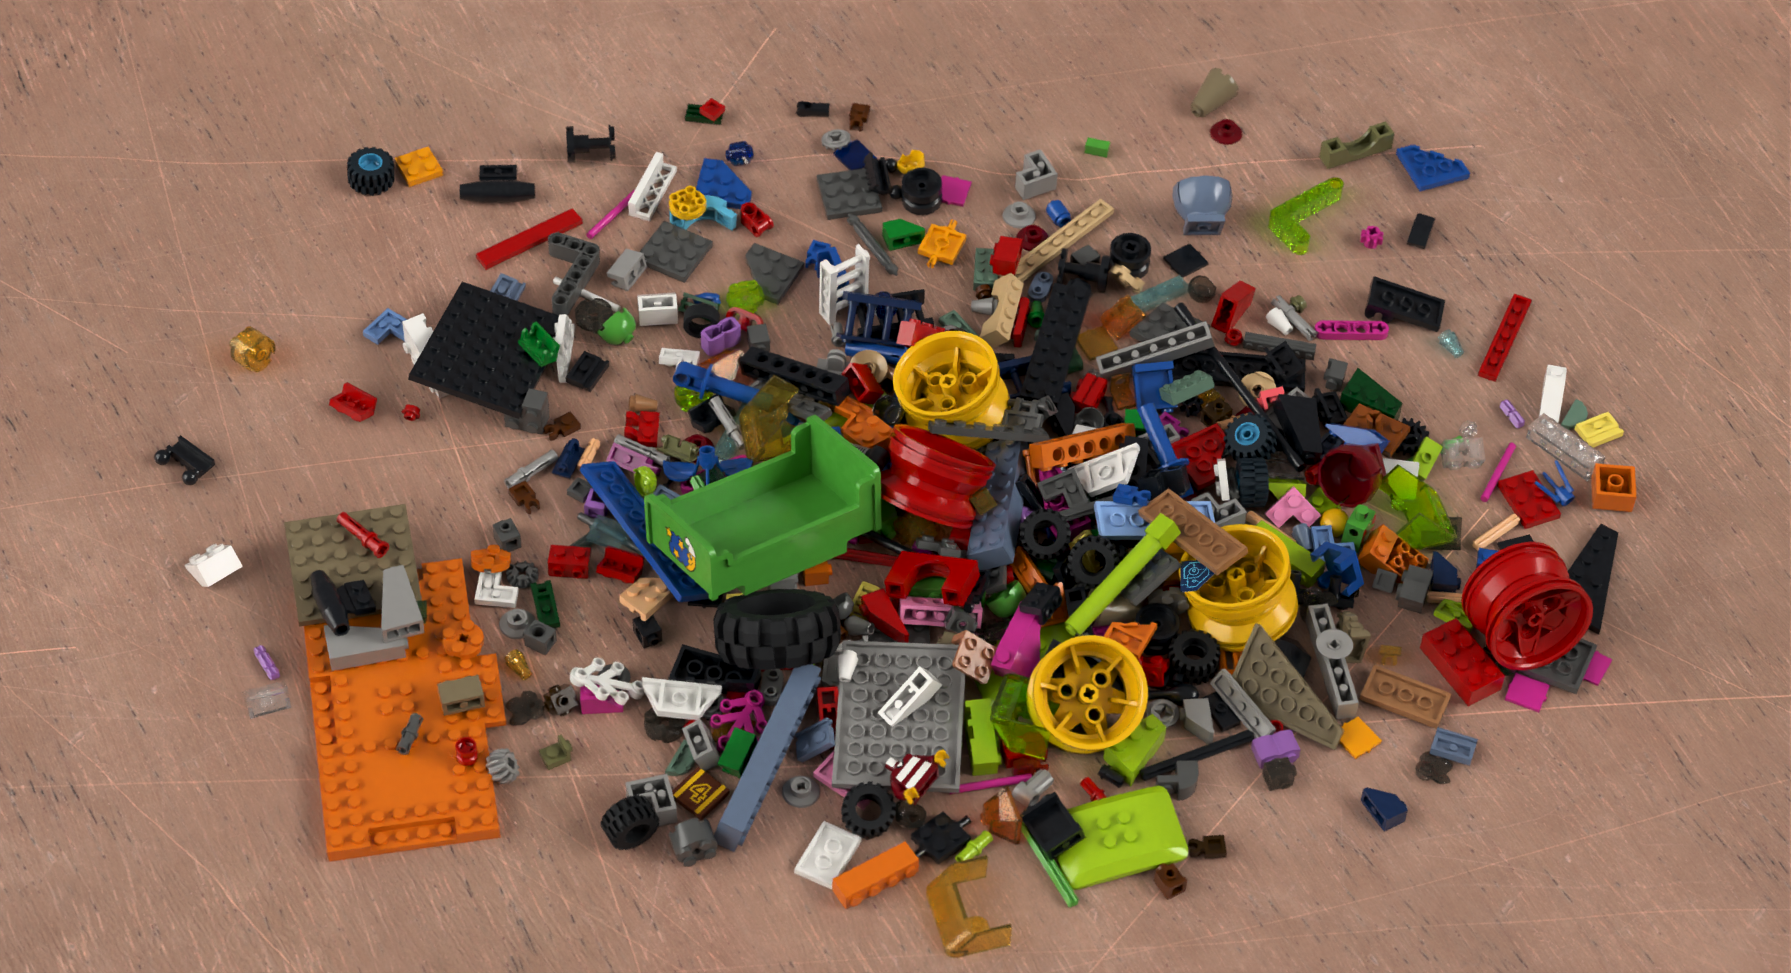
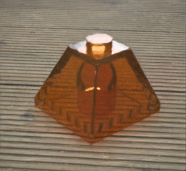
(725, 363)
(1002, 816)

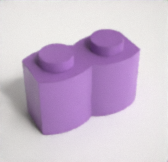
(720, 336)
(1278, 745)

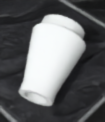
(1279, 321)
(846, 662)

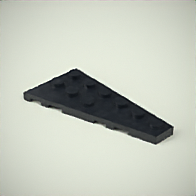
(1593, 570)

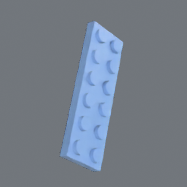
(1123, 521)

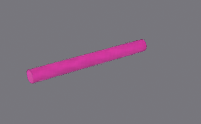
(609, 217)
(1498, 472)
(993, 783)

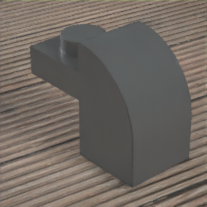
(1184, 780)

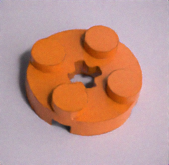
(490, 558)
(459, 630)

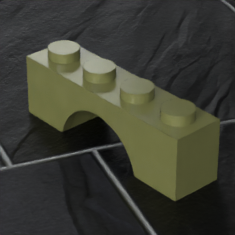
(1375, 140)

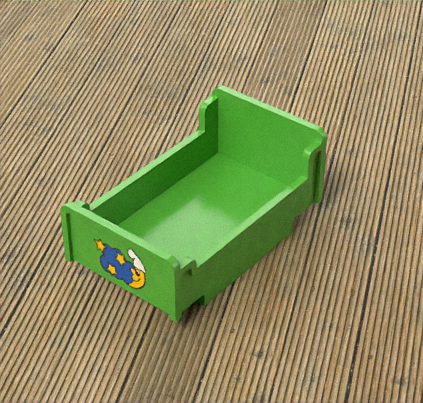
(771, 515)

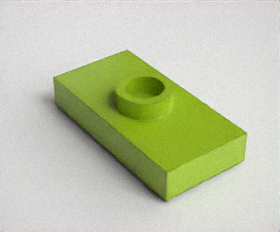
(1427, 456)

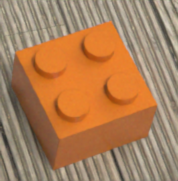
(869, 433)
(1613, 487)

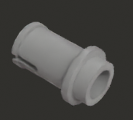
(837, 328)

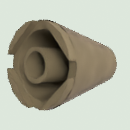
(1214, 92)
(1117, 611)

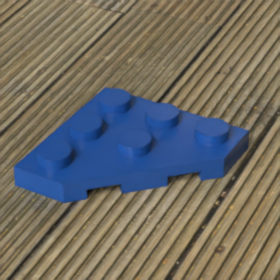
(1431, 168)
(720, 181)

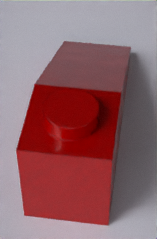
(881, 612)
(827, 705)

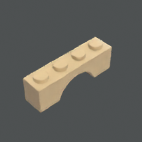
(1000, 324)

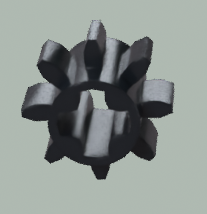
(1193, 410)

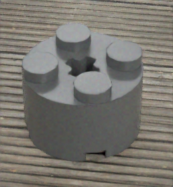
(693, 841)

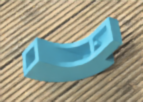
(715, 210)

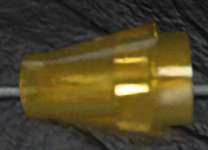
(516, 661)

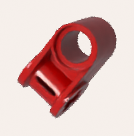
(755, 219)

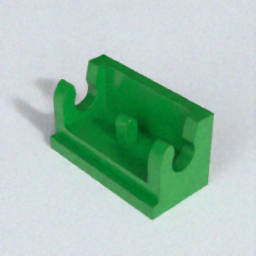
(539, 345)
(737, 752)

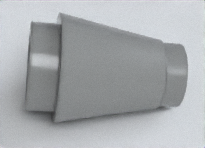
(984, 306)
(857, 626)

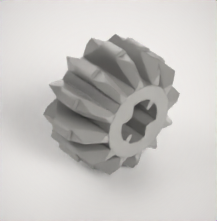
(502, 766)

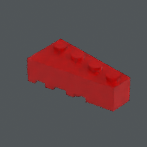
(914, 331)

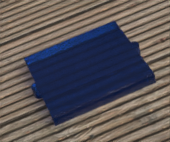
(852, 155)

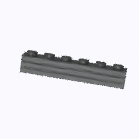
(1259, 341)

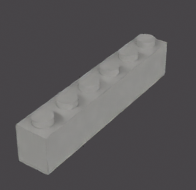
(1159, 349)
(1334, 672)

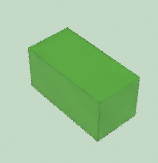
(1097, 147)

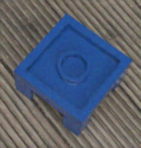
(1341, 562)

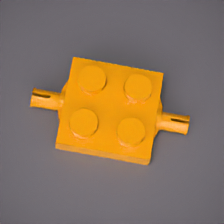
(942, 244)

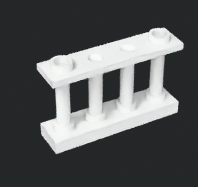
(829, 283)

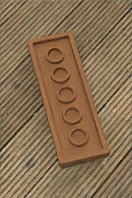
(1198, 534)

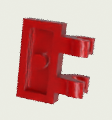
(648, 427)

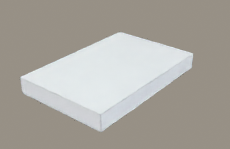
(827, 854)

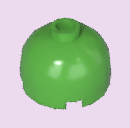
(618, 328)
(1007, 601)

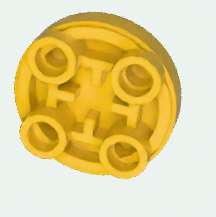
(687, 203)

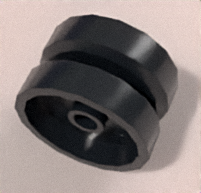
(921, 191)
(1132, 252)
(1167, 627)

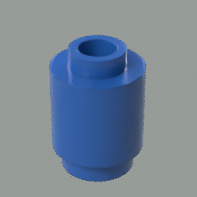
(1058, 213)

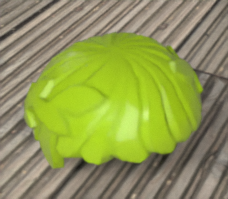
(645, 480)

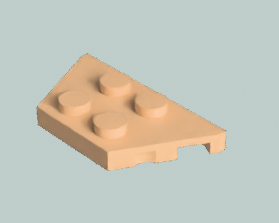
(646, 596)

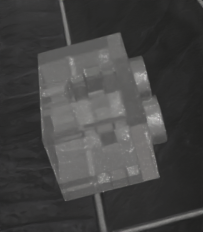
(1470, 447)

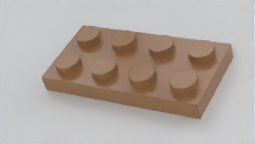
(1405, 696)

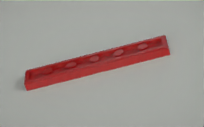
(528, 239)
(1504, 337)

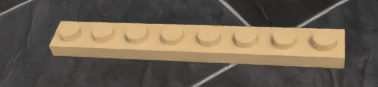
(1063, 239)

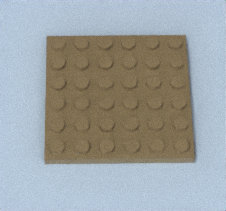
(330, 547)

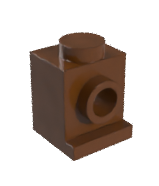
(1169, 880)

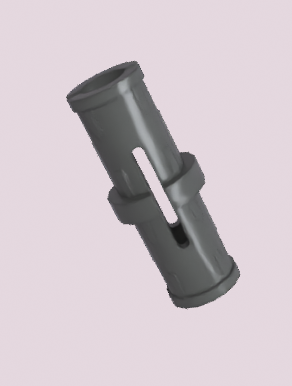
(409, 734)

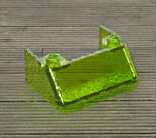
(1423, 508)
(1007, 708)

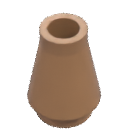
(640, 403)

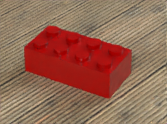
(1462, 662)

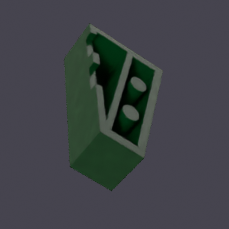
(1370, 394)

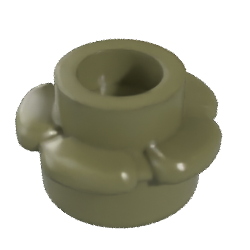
(1298, 303)

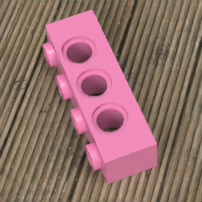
(930, 611)

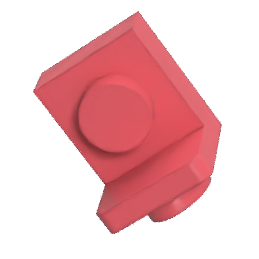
(1269, 395)

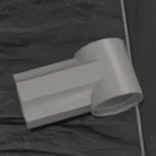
(1030, 791)

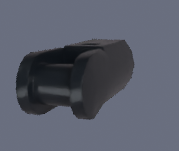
(812, 109)

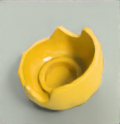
(911, 161)
(1336, 518)

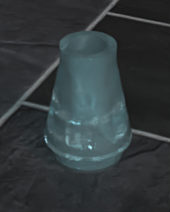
(1451, 343)

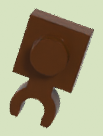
(858, 115)
(562, 425)
(524, 495)

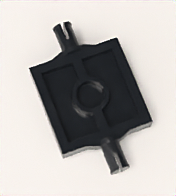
(941, 837)

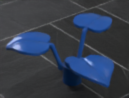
(684, 470)

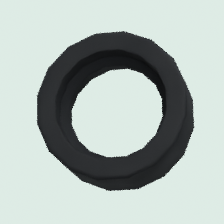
(699, 311)

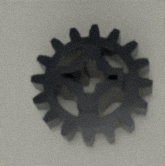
(1414, 438)

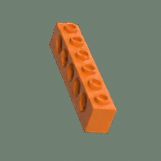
(1079, 446)

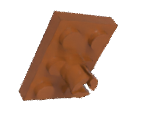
(1386, 426)

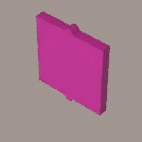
(955, 190)
(1597, 668)
(1527, 692)

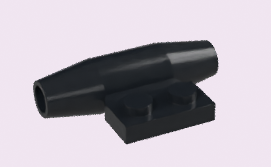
(497, 185)
(337, 602)

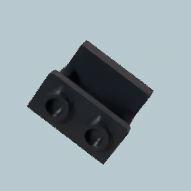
(1052, 826)

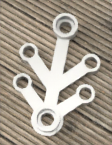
(583, 676)

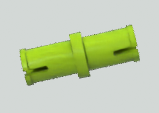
(975, 846)

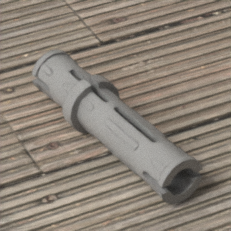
(1294, 318)
(732, 428)
(649, 452)
(533, 468)

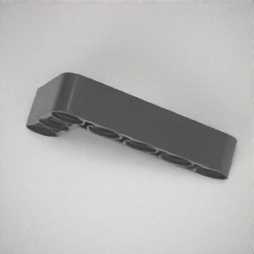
(585, 261)

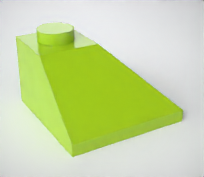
(1281, 486)

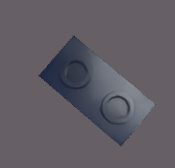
(568, 459)

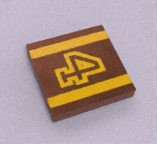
(700, 793)

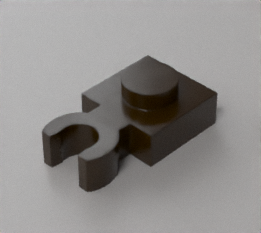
(1211, 846)

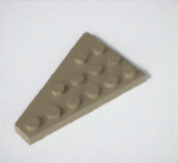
(1282, 691)

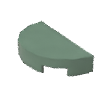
(1575, 415)
(681, 762)

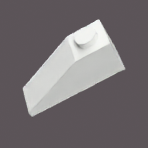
(1553, 391)
(910, 696)

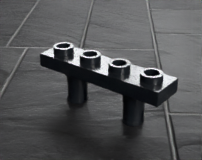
(1334, 587)

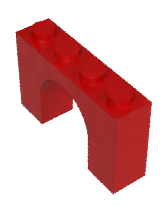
(912, 567)

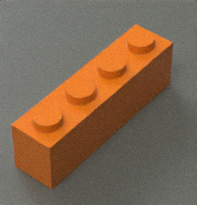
(875, 875)

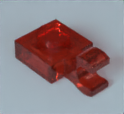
(1028, 766)

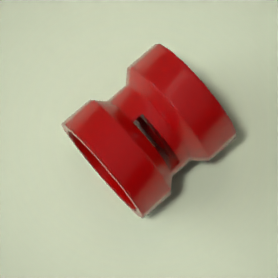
(466, 751)

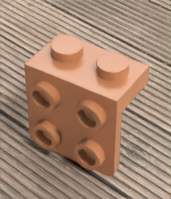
(973, 656)

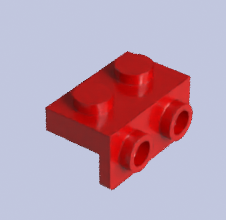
(354, 402)
(569, 561)
(621, 565)
(1154, 669)

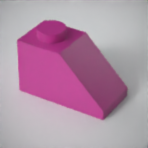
(592, 705)

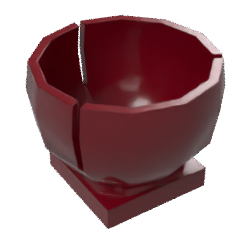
(1351, 473)

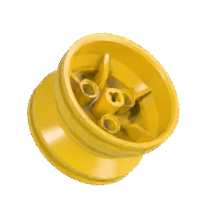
(958, 380)
(1244, 594)
(1081, 679)

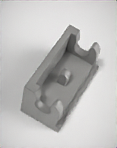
(627, 269)

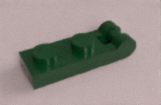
(545, 604)

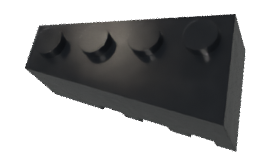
(709, 668)

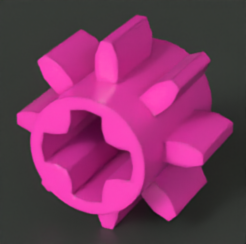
(1371, 237)

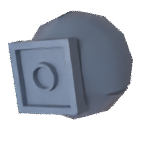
(1202, 204)

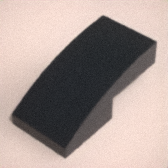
(1421, 231)

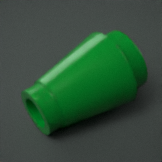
(1036, 314)

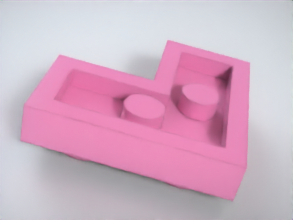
(1292, 504)

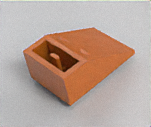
(1389, 552)

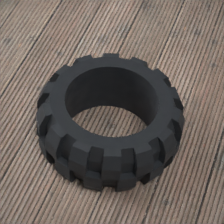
(777, 629)

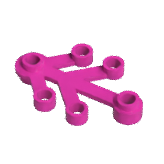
(742, 718)

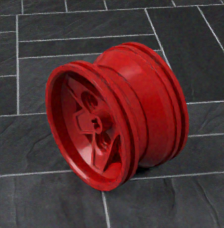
(934, 476)
(1526, 606)

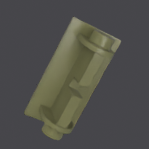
(686, 452)

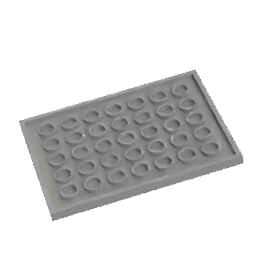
(868, 741)

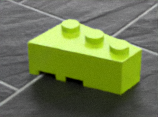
(981, 737)
(1135, 751)

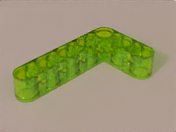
(1285, 217)

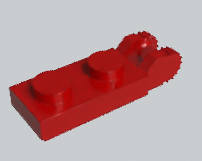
(1020, 322)

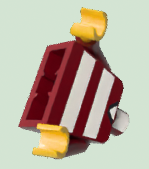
(914, 775)

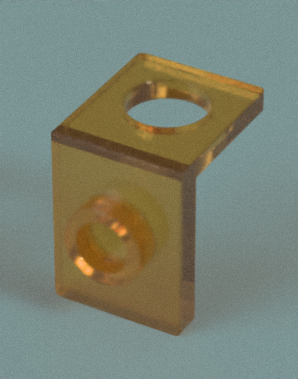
(1121, 392)

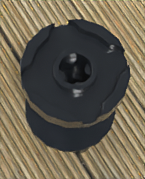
(583, 143)
(1091, 271)

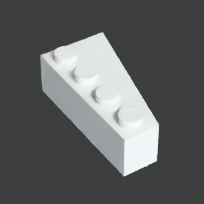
(416, 337)

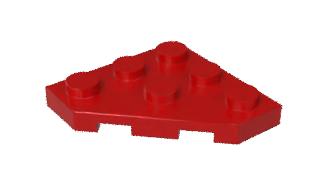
(1202, 452)

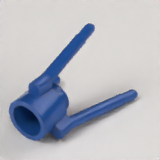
(1561, 495)

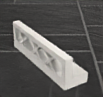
(651, 176)

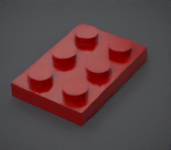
(1528, 500)

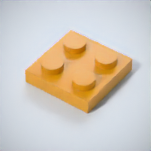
(418, 166)

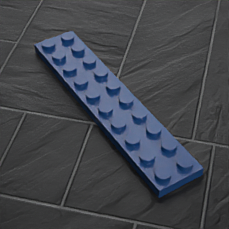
(629, 511)

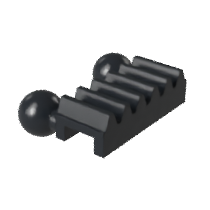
(878, 176)
(187, 455)

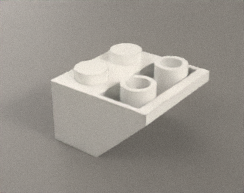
(657, 309)
(214, 564)

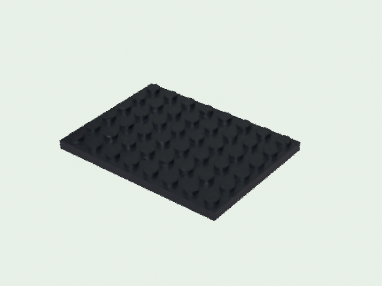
(478, 350)

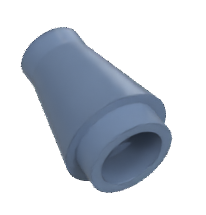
(1302, 535)

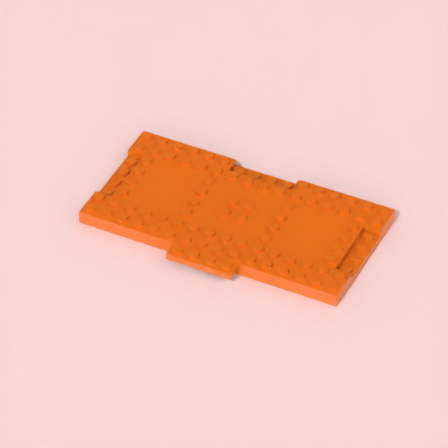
(368, 790)

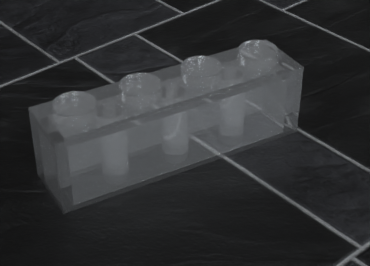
(1564, 446)

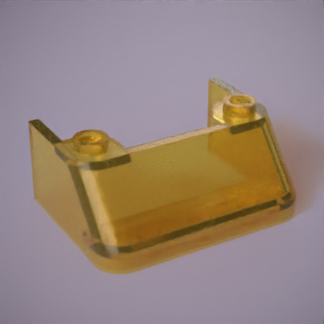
(761, 421)
(957, 932)

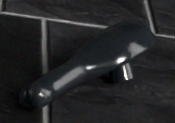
(1110, 416)
(1175, 694)

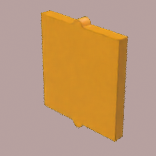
(1358, 738)

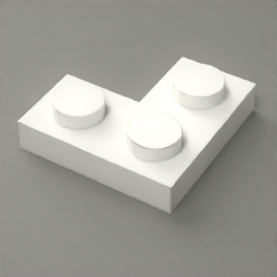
(674, 356)
(1222, 485)
(491, 593)

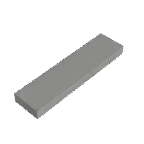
(1242, 704)

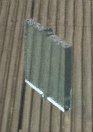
(606, 532)

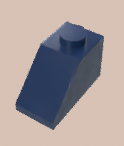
(1444, 575)
(1384, 807)

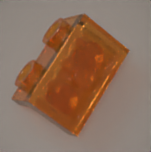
(1121, 317)

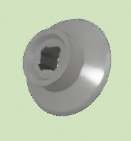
(1019, 215)
(515, 629)
(1335, 638)
(804, 797)

